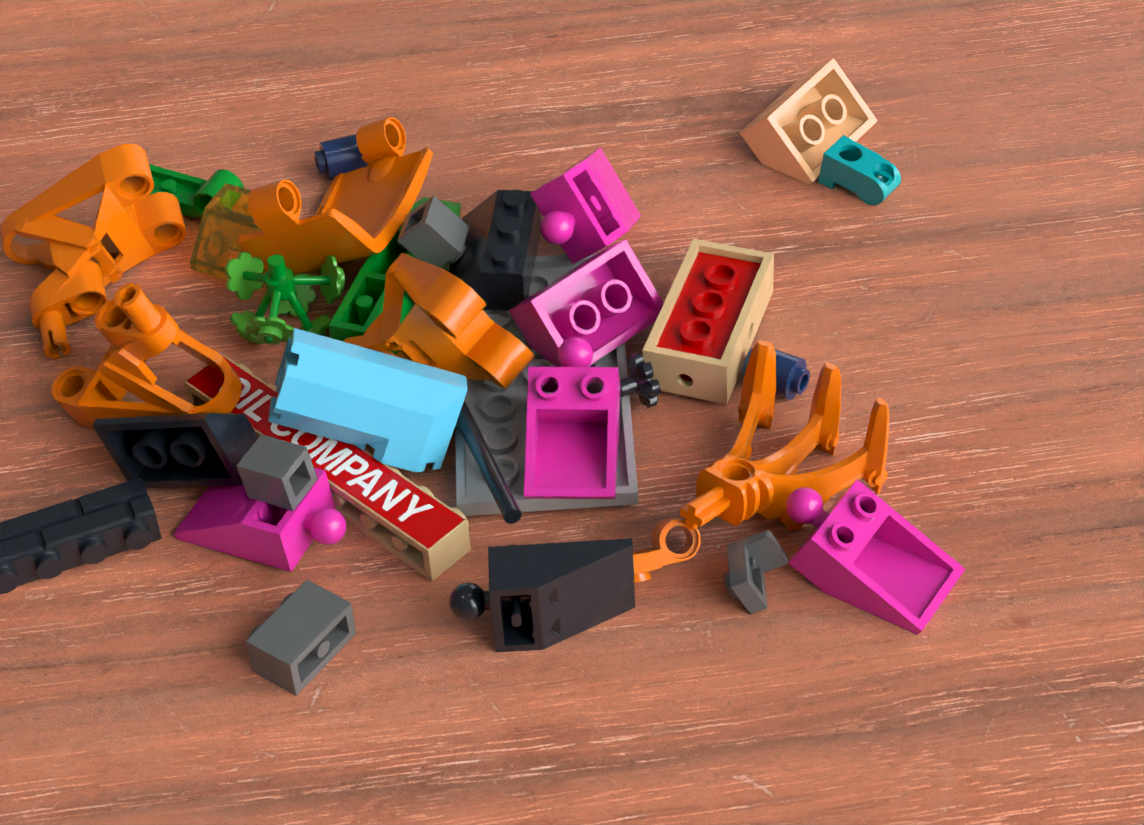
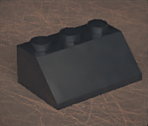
(500, 248)
(178, 448)

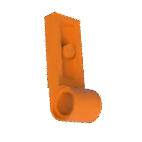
(659, 554)

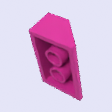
(598, 301)

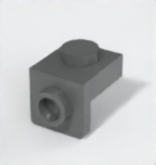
(747, 564)

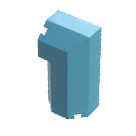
(368, 398)

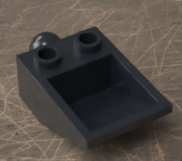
(550, 591)

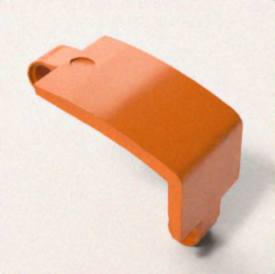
(356, 213)

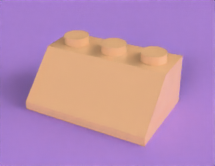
(808, 122)

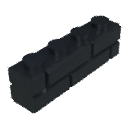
(76, 533)

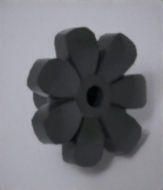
(640, 381)

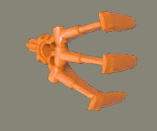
(741, 488)

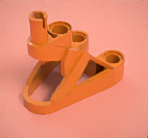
(126, 227)
(443, 326)
(135, 334)

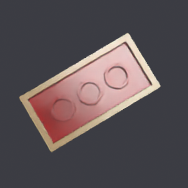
(709, 320)

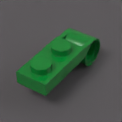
(191, 191)

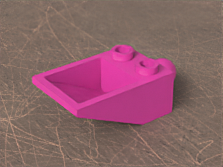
(585, 207)
(571, 431)
(260, 531)
(882, 564)

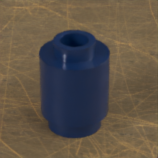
(338, 156)
(790, 374)

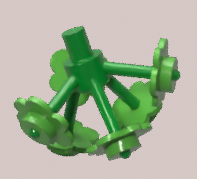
(285, 293)

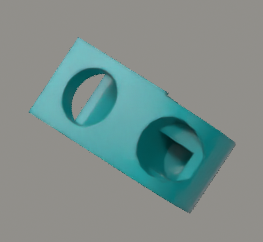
(859, 171)

